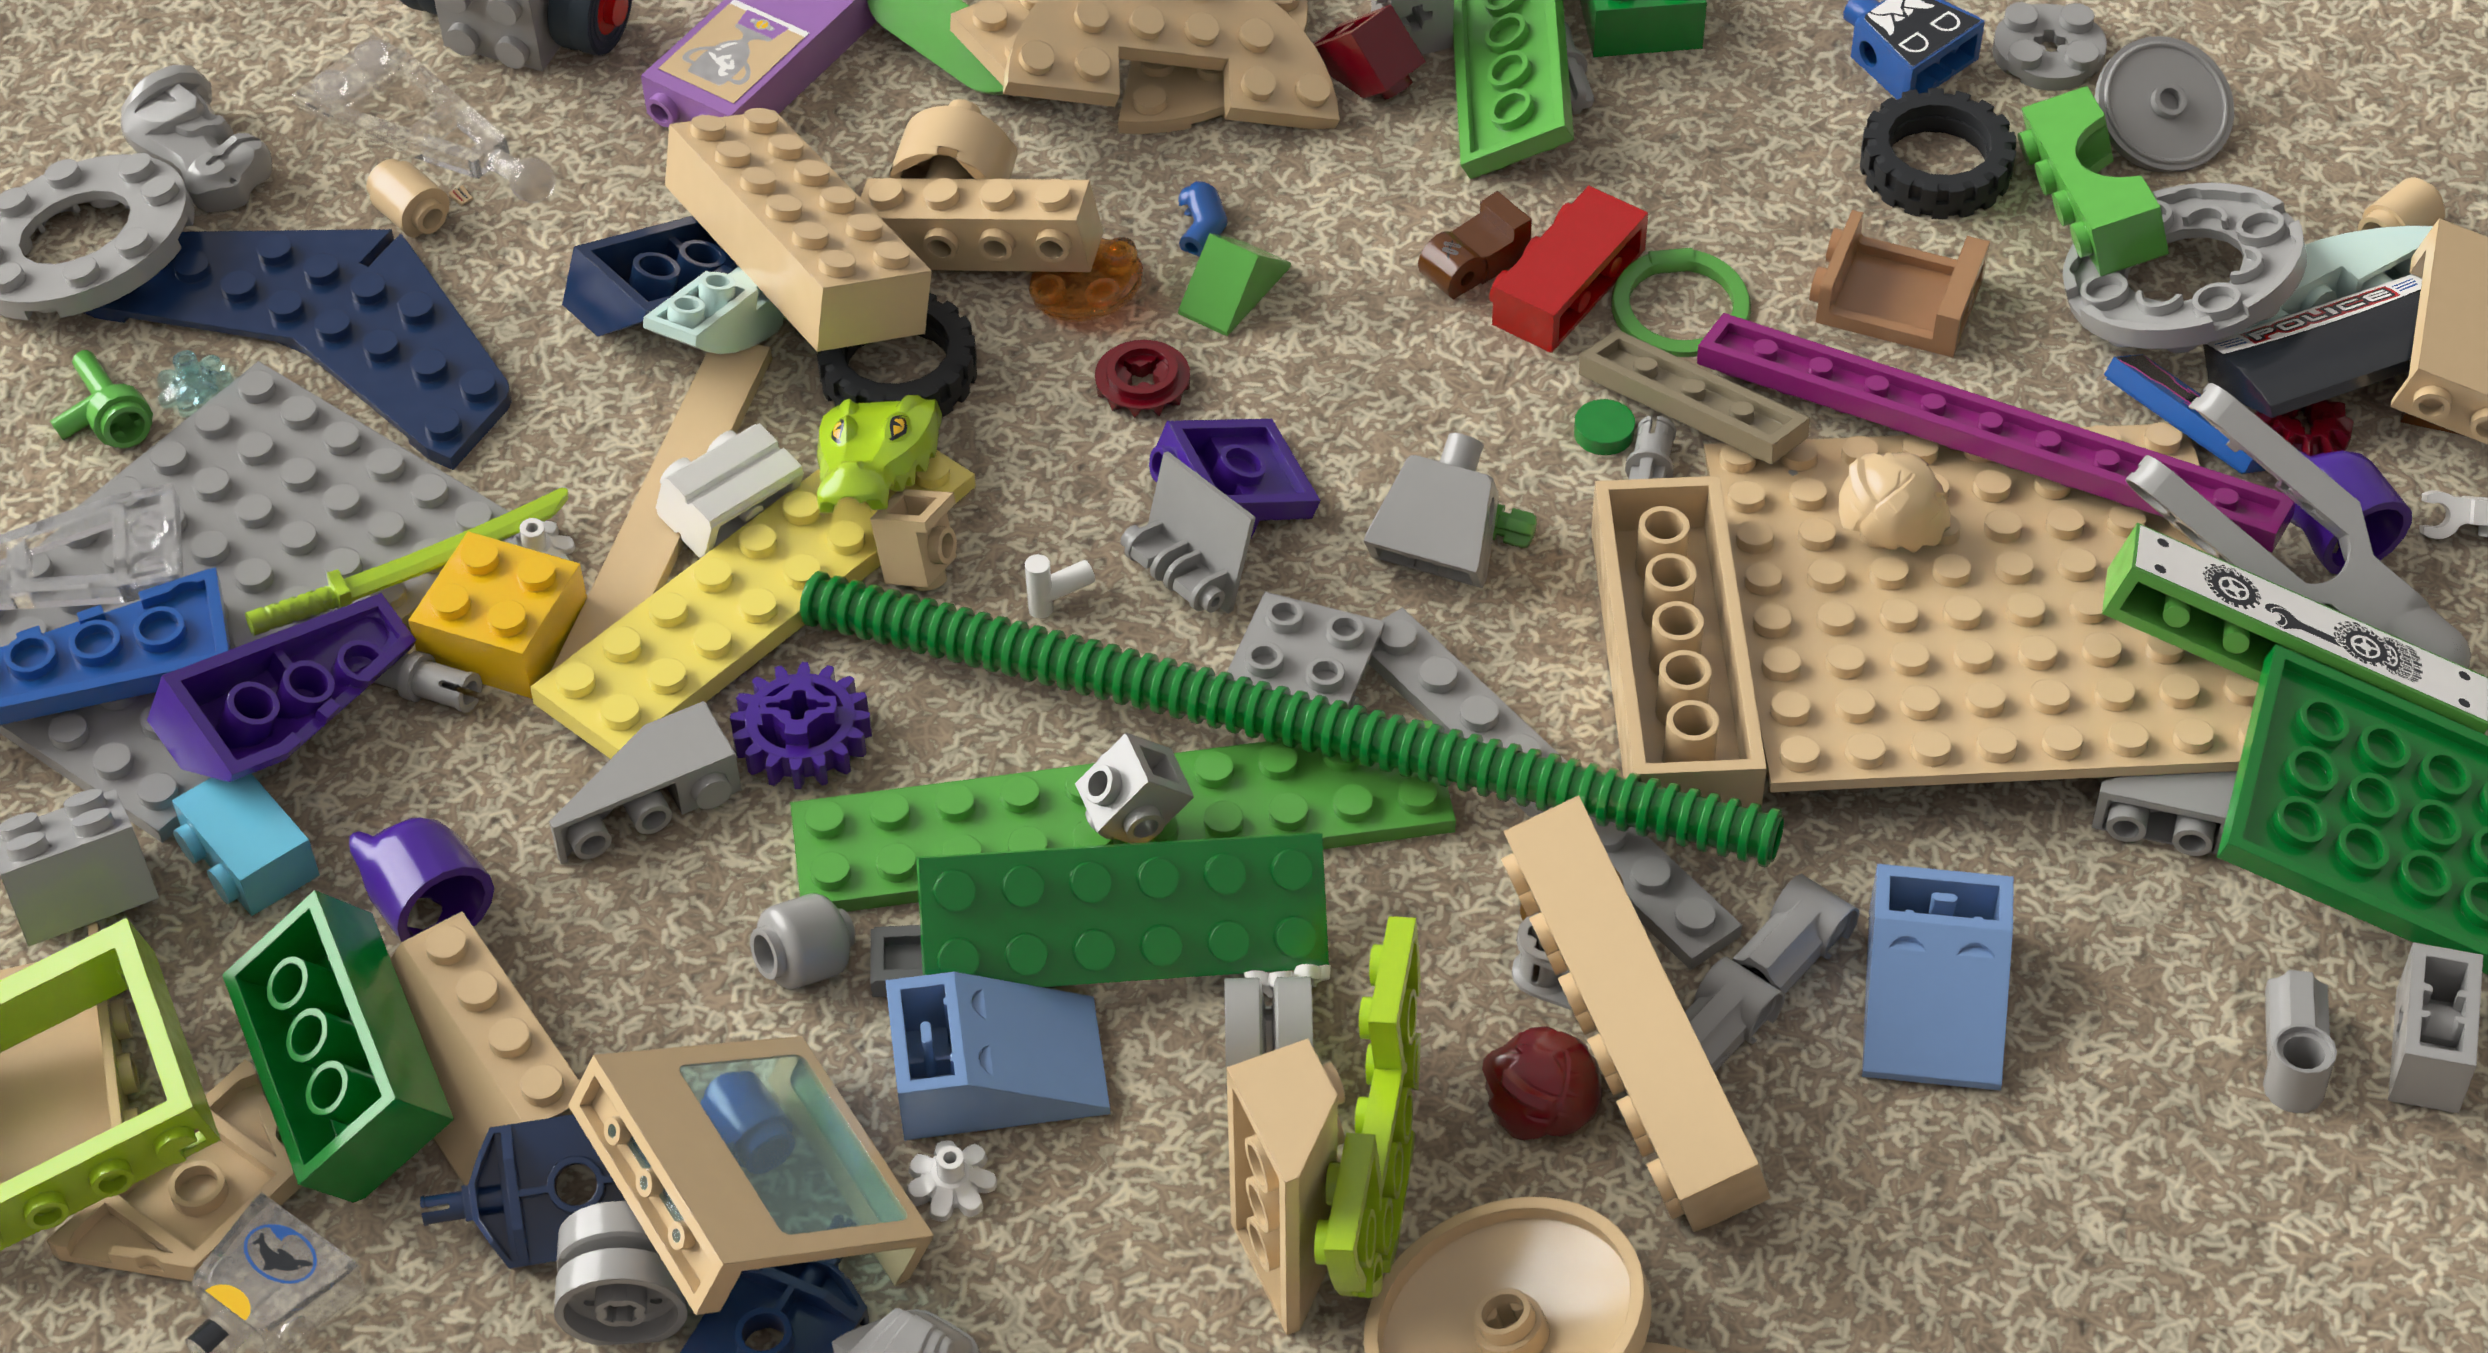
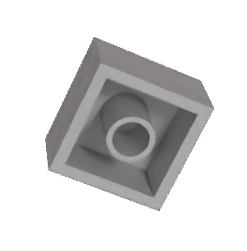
(73, 865)

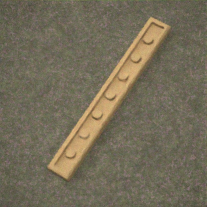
(646, 544)

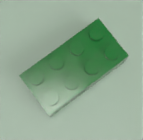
(336, 1048)

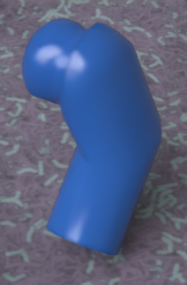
(1207, 212)

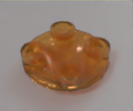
(1092, 294)

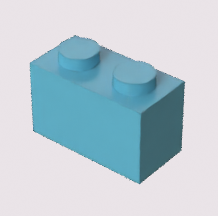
(245, 840)

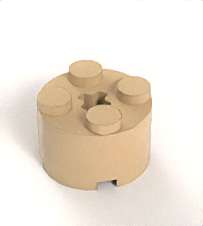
(954, 145)

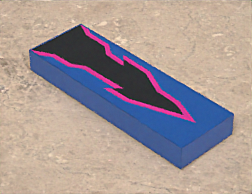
(2170, 400)

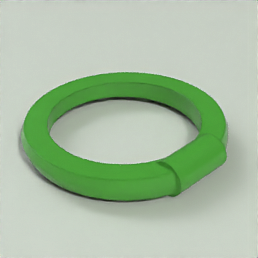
(1669, 262)

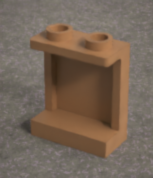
(1898, 289)

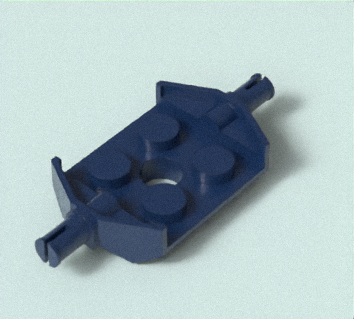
(515, 1188)
(802, 1300)

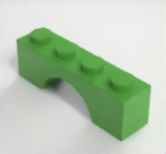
(2108, 216)

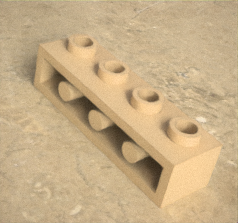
(991, 222)

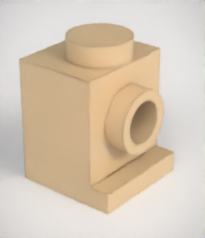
(915, 538)

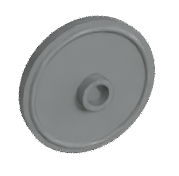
(2165, 104)

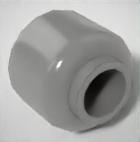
(802, 941)

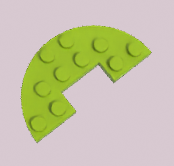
(1376, 1160)

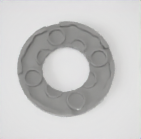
(2226, 212)
(144, 246)

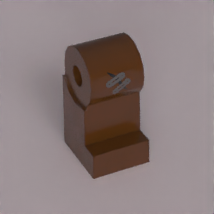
(1477, 248)

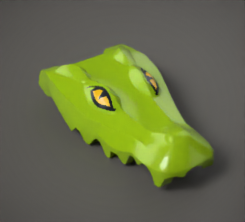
(875, 449)

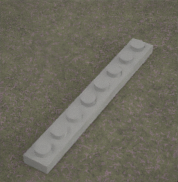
(1451, 695)

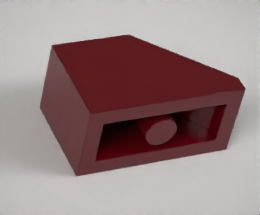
(1371, 54)

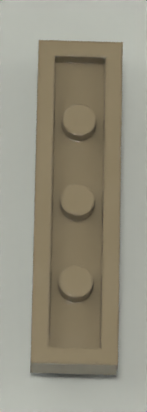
(1694, 396)

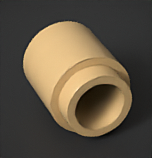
(407, 197)
(2407, 204)

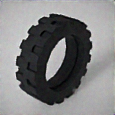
(1938, 193)
(945, 384)

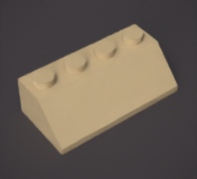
(480, 1039)
(1279, 1155)

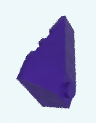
(274, 692)

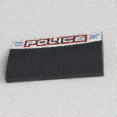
(2319, 350)

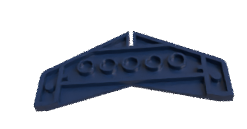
(350, 305)

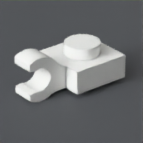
(2458, 512)

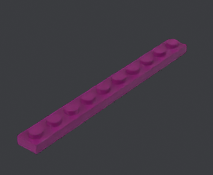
(1974, 423)

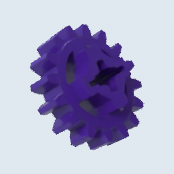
(801, 725)

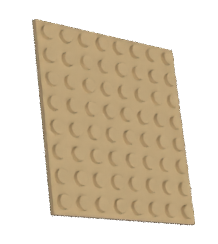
(1970, 650)

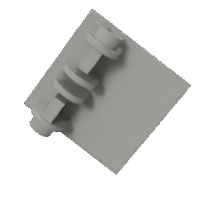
(1192, 538)
(1307, 648)

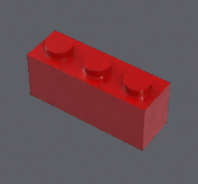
(1568, 268)

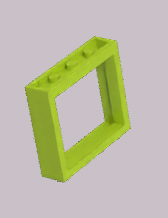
(136, 1148)

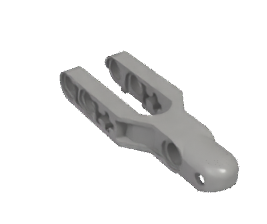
(2364, 585)

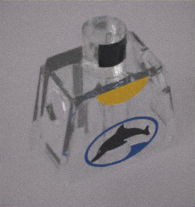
(271, 1284)

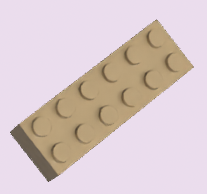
(797, 229)
(1677, 636)
(1641, 1026)

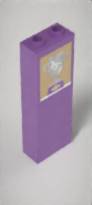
(751, 57)

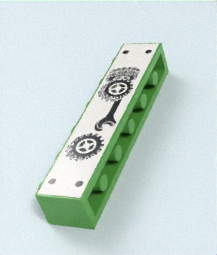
(2241, 616)

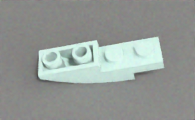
(2352, 264)
(717, 314)

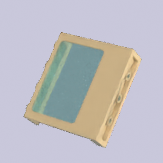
(744, 1163)

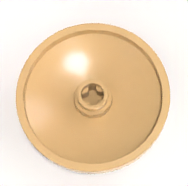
(1514, 1282)

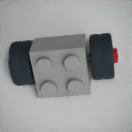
(528, 30)

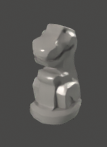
(174, 123)

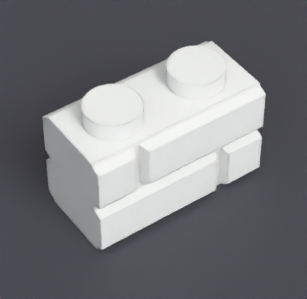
(725, 486)

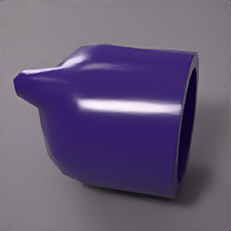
(2383, 509)
(418, 862)

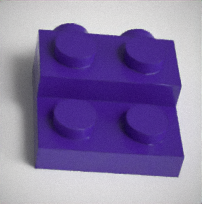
(1244, 462)

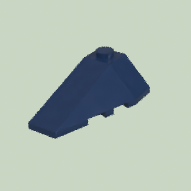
(632, 273)

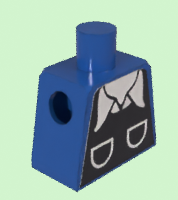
(1913, 41)

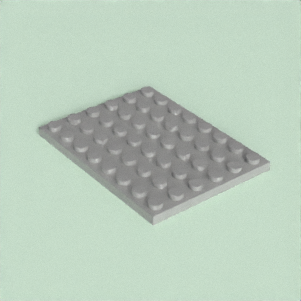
(272, 499)

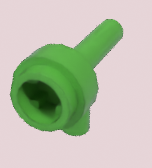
(113, 411)

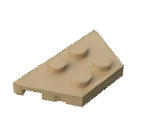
(186, 1209)

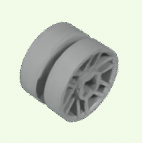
(1258, 1028)
(613, 1280)

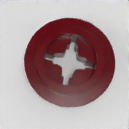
(1142, 358)
(2329, 431)

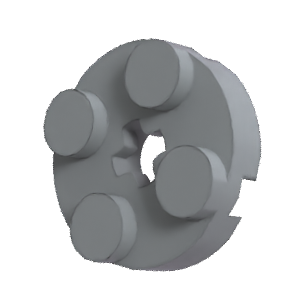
(2071, 27)

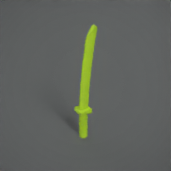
(342, 591)

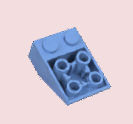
(1937, 976)
(992, 1054)

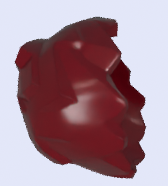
(1542, 1084)

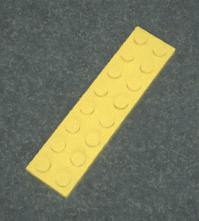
(719, 613)

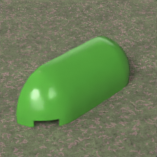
(927, 30)

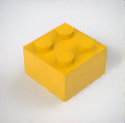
(499, 612)

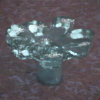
(191, 382)

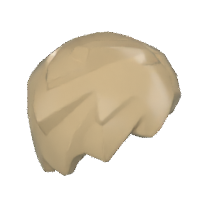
(1894, 501)

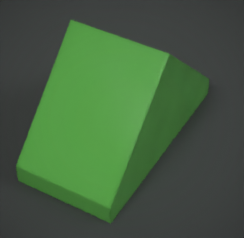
(1229, 282)

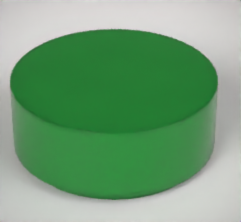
(1604, 427)

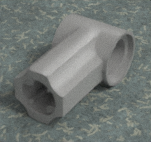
(1799, 931)
(1731, 1009)
(2297, 1041)

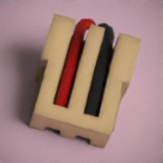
(460, 196)

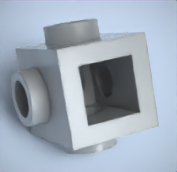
(1133, 790)

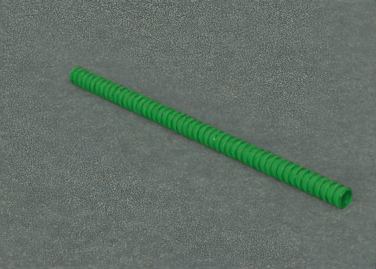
(1289, 717)

